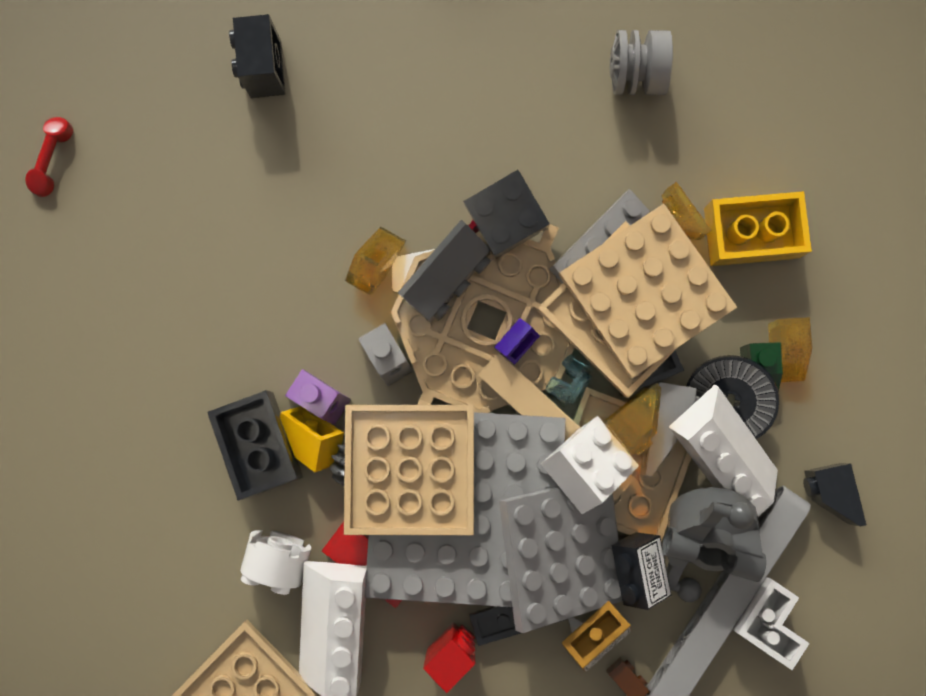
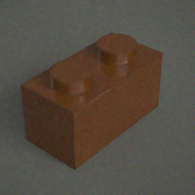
(625, 678)

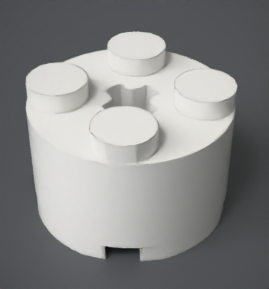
(274, 561)

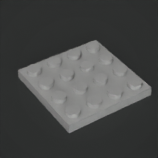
(558, 557)

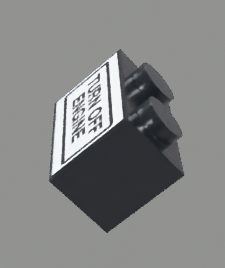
(641, 570)

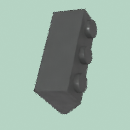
(446, 272)

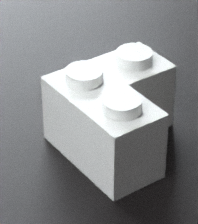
(764, 622)

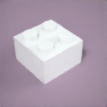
(590, 465)

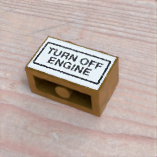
(596, 636)

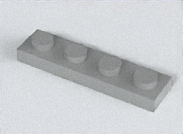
(626, 208)

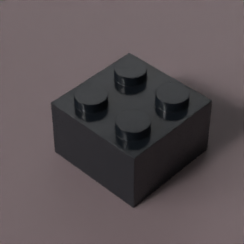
(257, 56)
(506, 214)

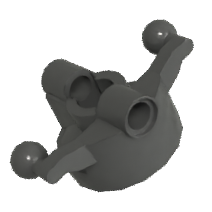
(716, 533)

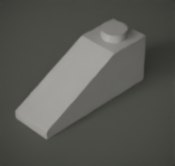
(673, 403)

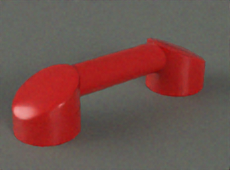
(56, 130)

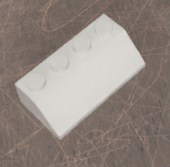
(726, 449)
(332, 627)

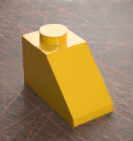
(311, 438)

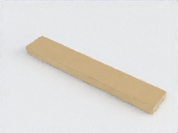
(529, 399)

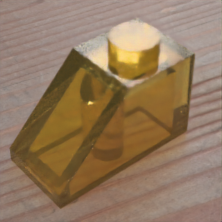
(374, 260)
(795, 346)

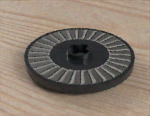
(748, 383)

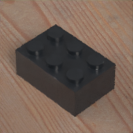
(254, 445)

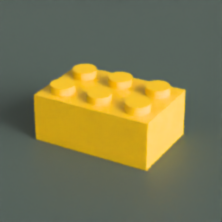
(757, 228)

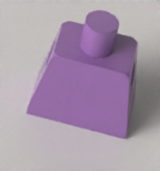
(317, 397)

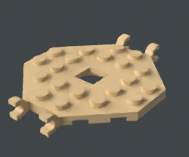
(451, 356)

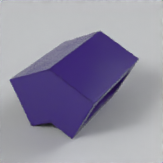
(517, 341)

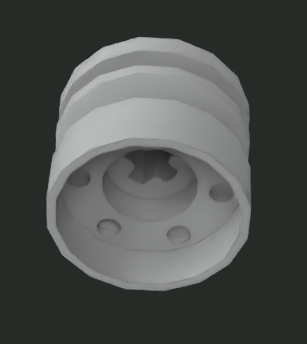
(641, 62)

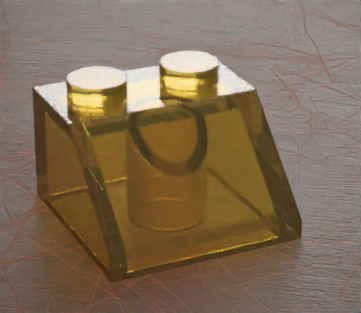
(637, 420)

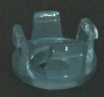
(570, 392)

